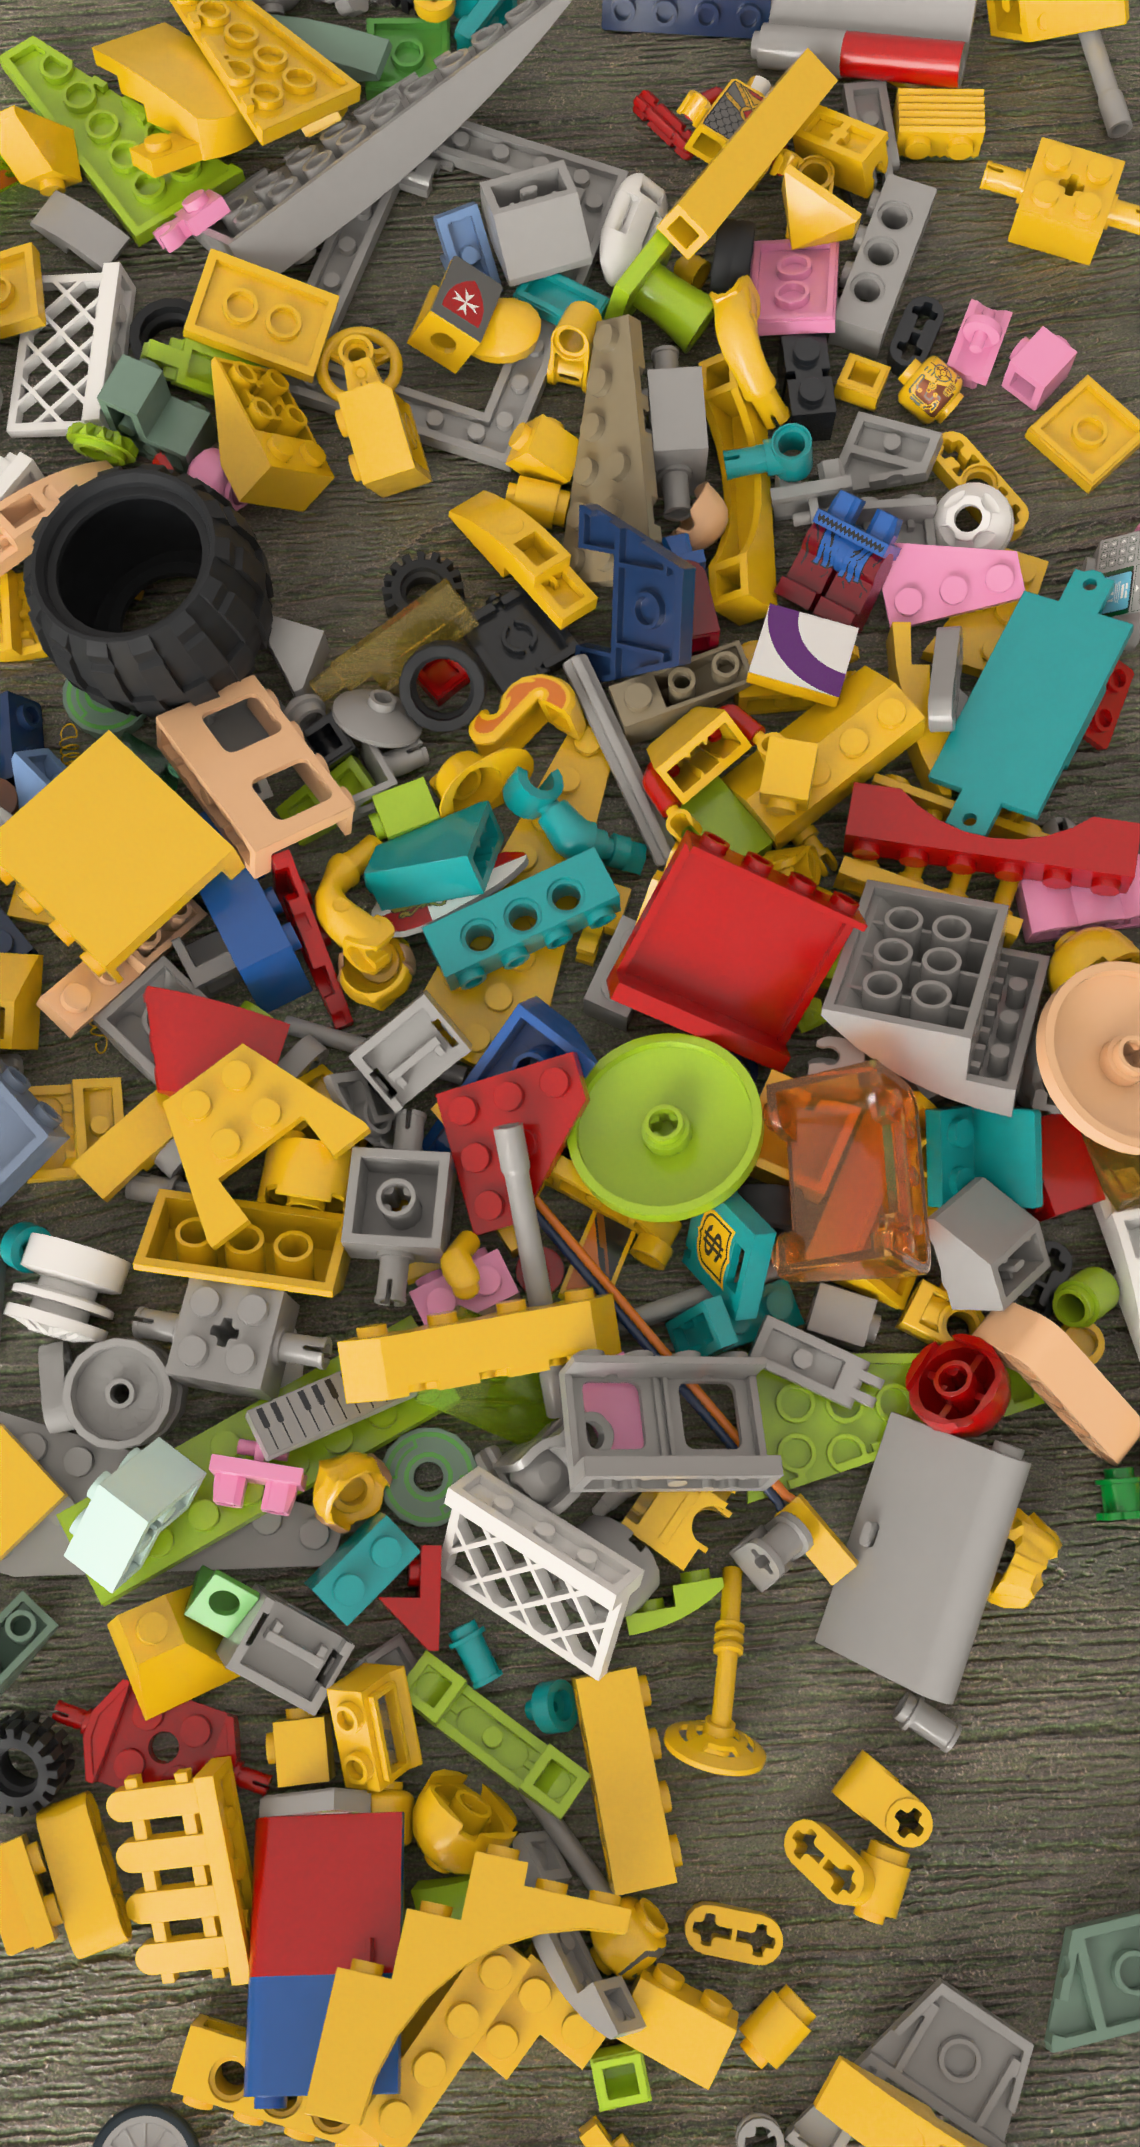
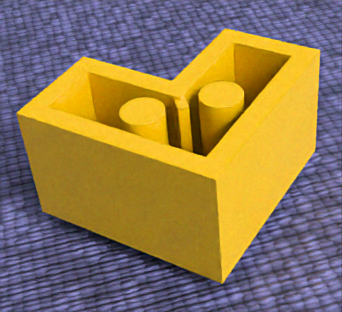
(536, 2010)

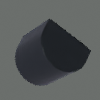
(330, 741)

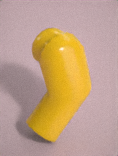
(459, 1266)

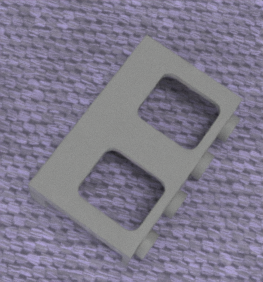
(665, 1459)

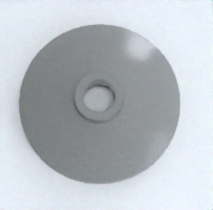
(375, 718)

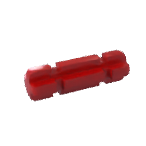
(663, 122)

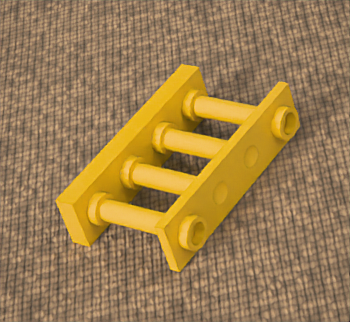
(855, 872)

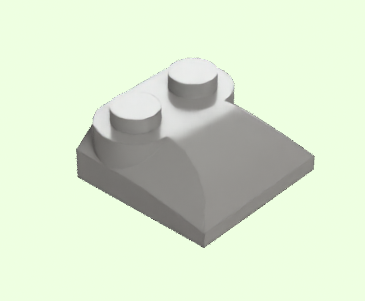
(126, 1017)

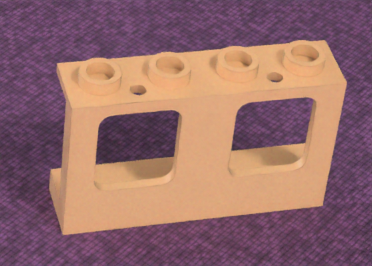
(225, 779)

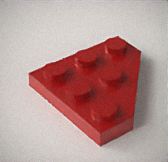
(542, 1097)

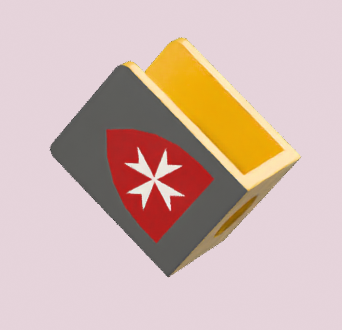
(455, 315)

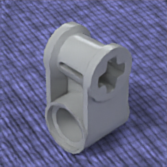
(772, 1549)

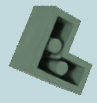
(142, 409)

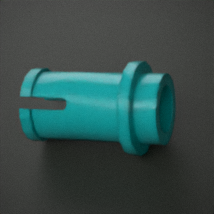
(474, 1653)

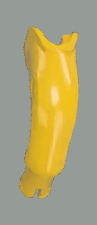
(739, 341)
(349, 926)

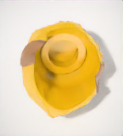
(384, 987)
(349, 1489)

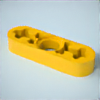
(976, 466)

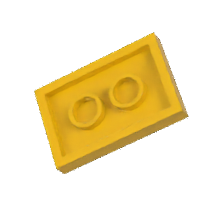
(261, 315)

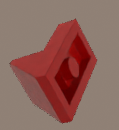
(420, 1613)

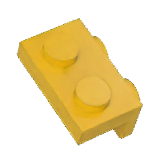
(26, 1911)

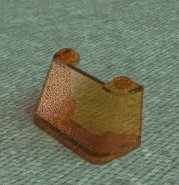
(851, 1176)

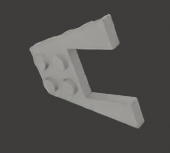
(949, 2058)

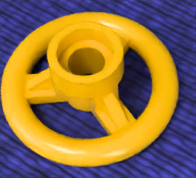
(353, 345)

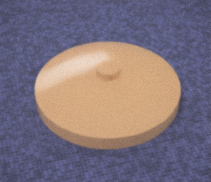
(1093, 1053)

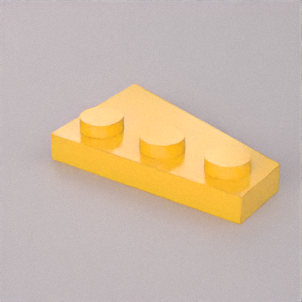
(985, 626)

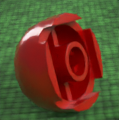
(959, 1386)

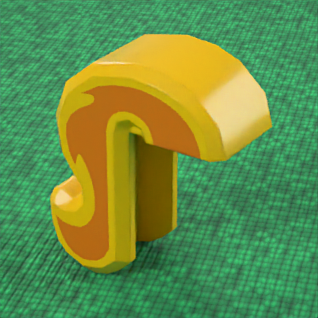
(525, 710)

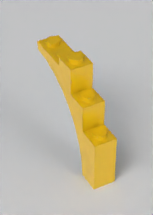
(373, 2010)

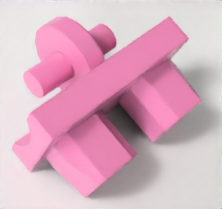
(978, 343)
(234, 1473)

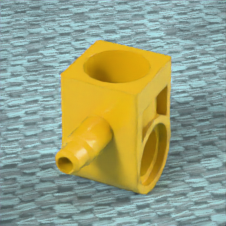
(928, 1313)

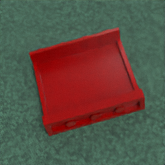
(732, 949)

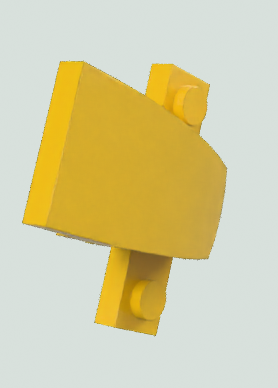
(179, 95)

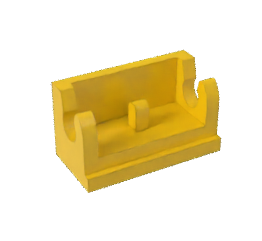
(849, 145)

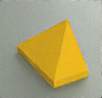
(815, 213)

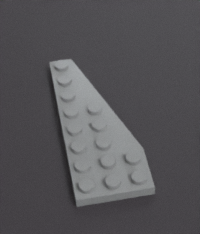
(77, 1463)

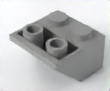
(535, 223)
(986, 1247)

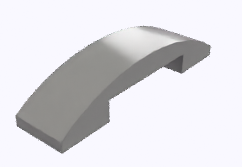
(599, 2001)

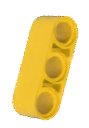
(84, 1875)

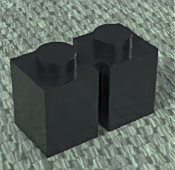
(806, 383)

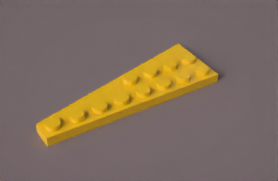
(486, 1008)

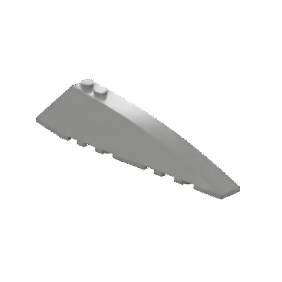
(324, 186)

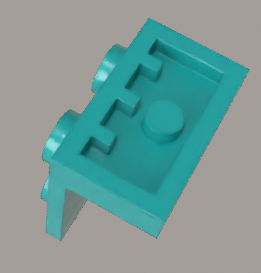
(984, 1144)

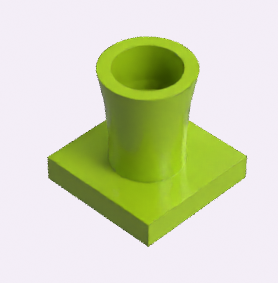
(662, 295)

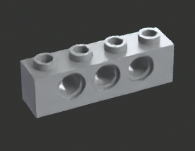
(906, 210)

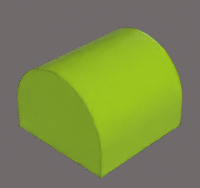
(620, 2077)

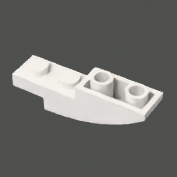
(1122, 1239)

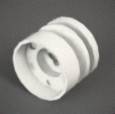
(67, 1288)

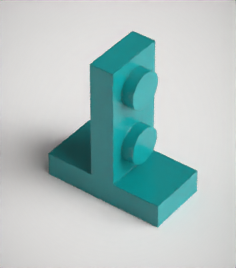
(713, 1331)

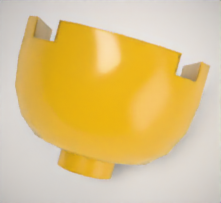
(1086, 948)
(456, 1822)

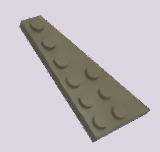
(613, 449)

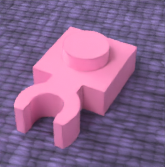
(198, 213)

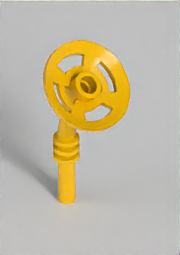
(712, 1748)

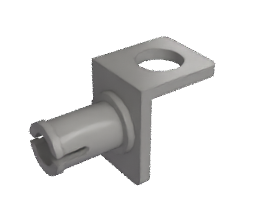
(384, 770)

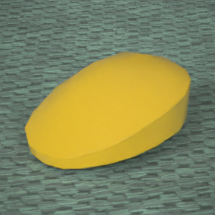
(510, 333)

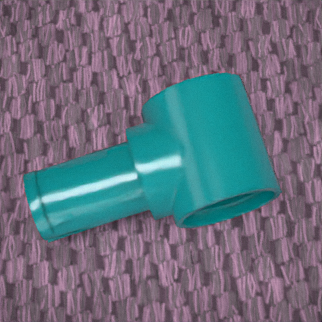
(770, 456)

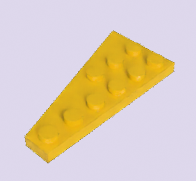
(266, 67)

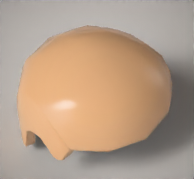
(707, 518)

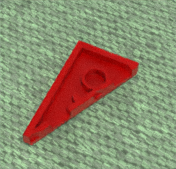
(296, 903)

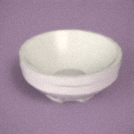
(996, 523)

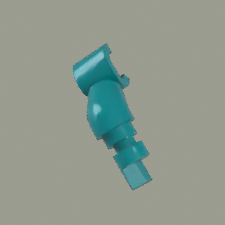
(565, 826)

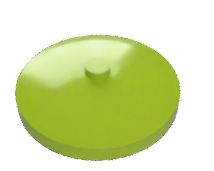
(667, 1128)

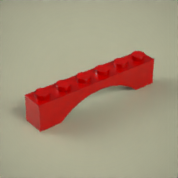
(1090, 855)

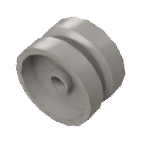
(96, 1401)

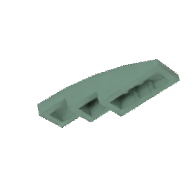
(351, 50)

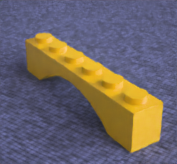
(744, 564)

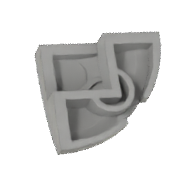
(361, 1099)

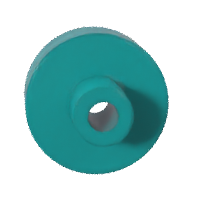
(15, 1243)
(552, 1707)

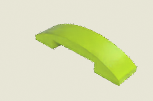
(494, 1737)

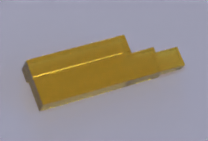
(383, 653)

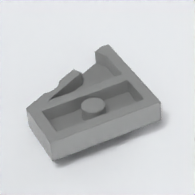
(888, 453)

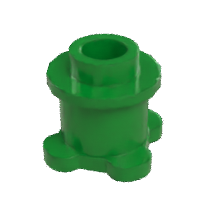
(1119, 1494)

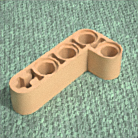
(1063, 1379)

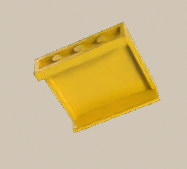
(110, 854)

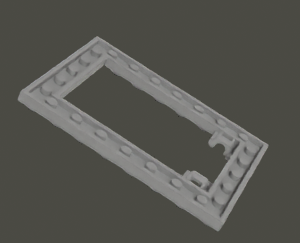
(520, 384)

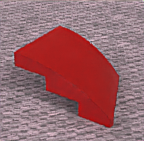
(197, 1032)

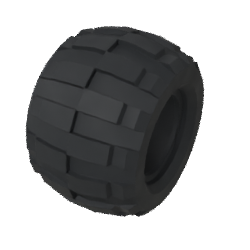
(112, 544)

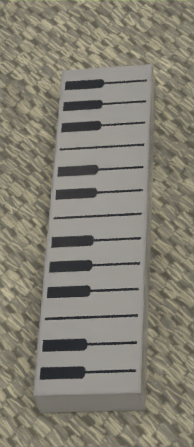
(309, 1415)

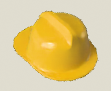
(475, 778)

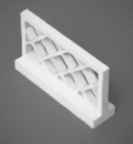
(109, 341)
(546, 1545)

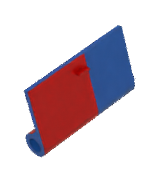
(319, 1898)

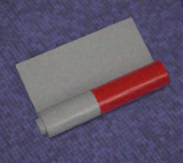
(871, 38)

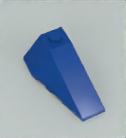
(527, 1037)

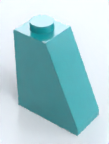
(437, 860)

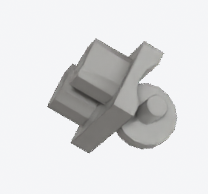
(802, 500)

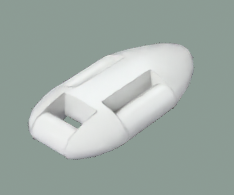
(630, 224)

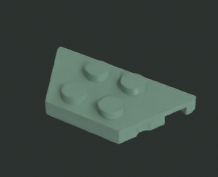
(1096, 1983)

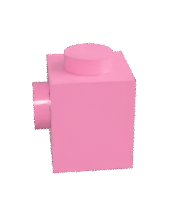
(1038, 367)

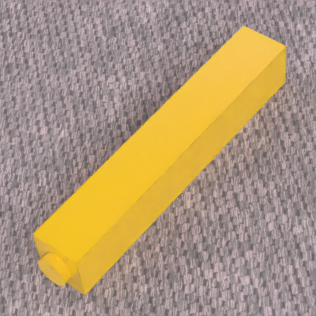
(747, 154)

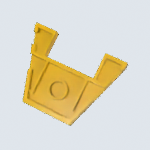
(237, 1114)

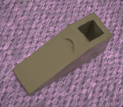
(659, 698)

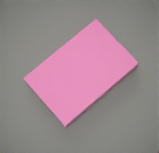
(795, 287)

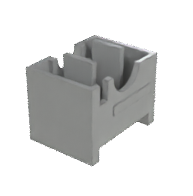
(410, 1051)
(288, 1651)

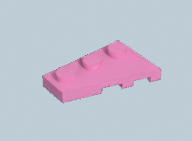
(949, 581)

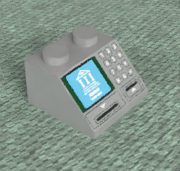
(1120, 561)

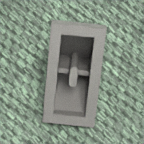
(298, 652)

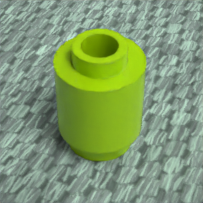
(1085, 1297)

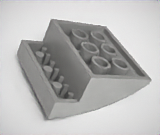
(938, 994)

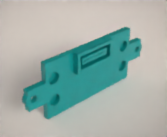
(1031, 703)

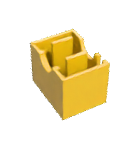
(666, 1518)

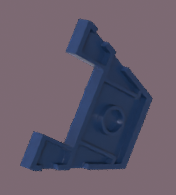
(648, 603)

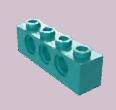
(536, 897)

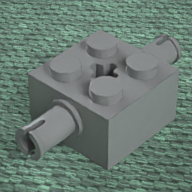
(677, 429)
(379, 1183)
(244, 1366)

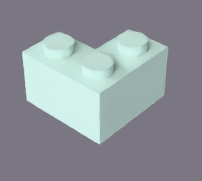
(131, 1511)

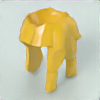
(1033, 1548)

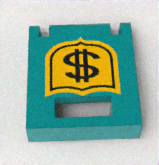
(715, 1250)

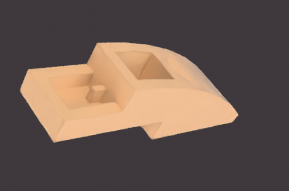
(26, 507)
(84, 995)

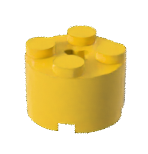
(304, 1174)

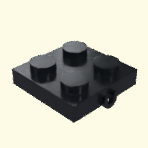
(518, 639)

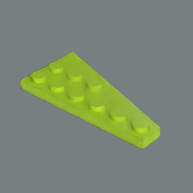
(103, 133)
(827, 1438)

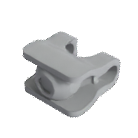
(541, 1465)

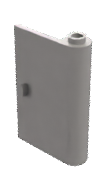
(925, 1556)

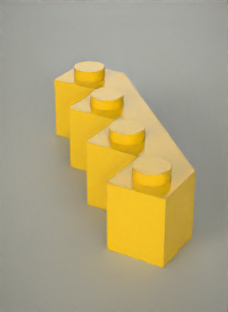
(464, 1351)

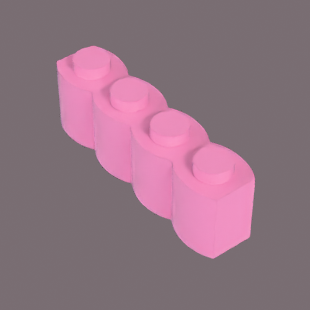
(1054, 912)

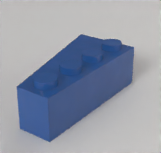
(256, 938)

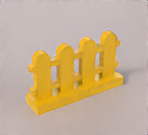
(220, 1863)

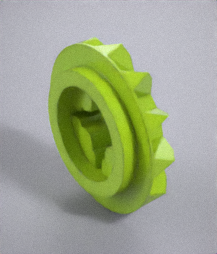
(102, 443)

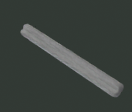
(619, 756)

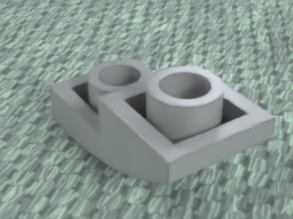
(79, 229)

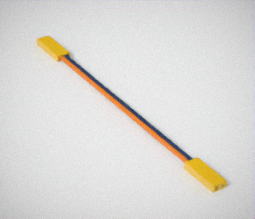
(828, 1551)

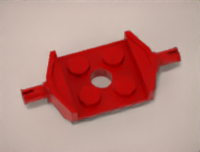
(121, 1741)

